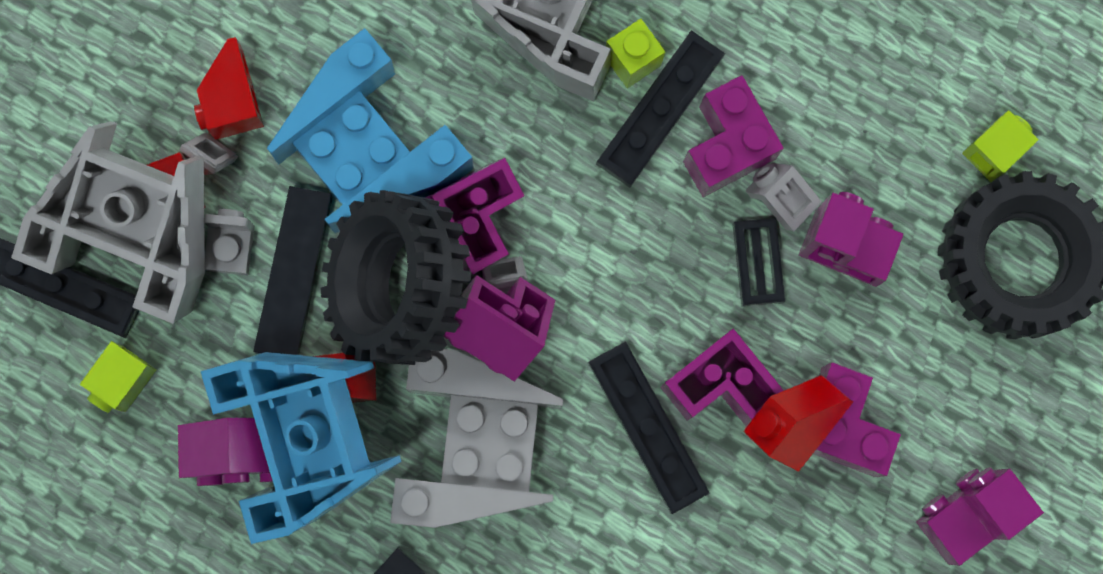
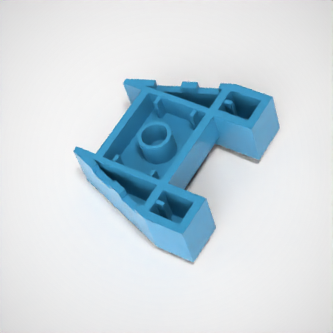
(352, 143)
(304, 432)

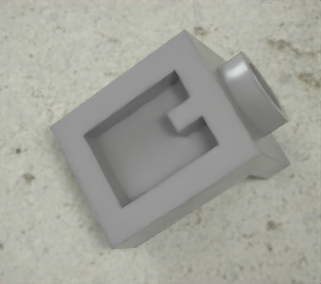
(784, 194)
(228, 242)

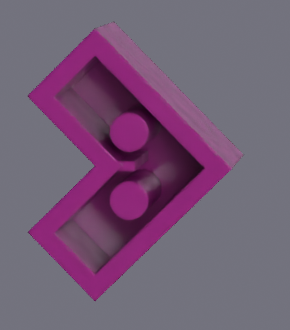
(741, 139)
(472, 202)
(851, 240)
(503, 327)
(724, 370)
(853, 440)
(221, 452)
(982, 509)

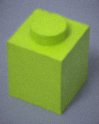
(635, 53)
(1001, 145)
(116, 378)

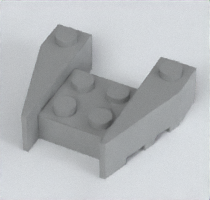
(548, 40)
(125, 212)
(485, 443)

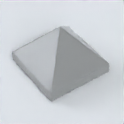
(215, 154)
(505, 273)

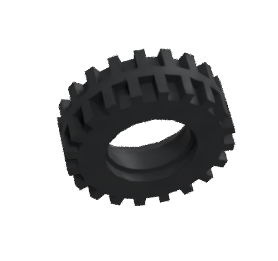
(1060, 216)
(361, 277)

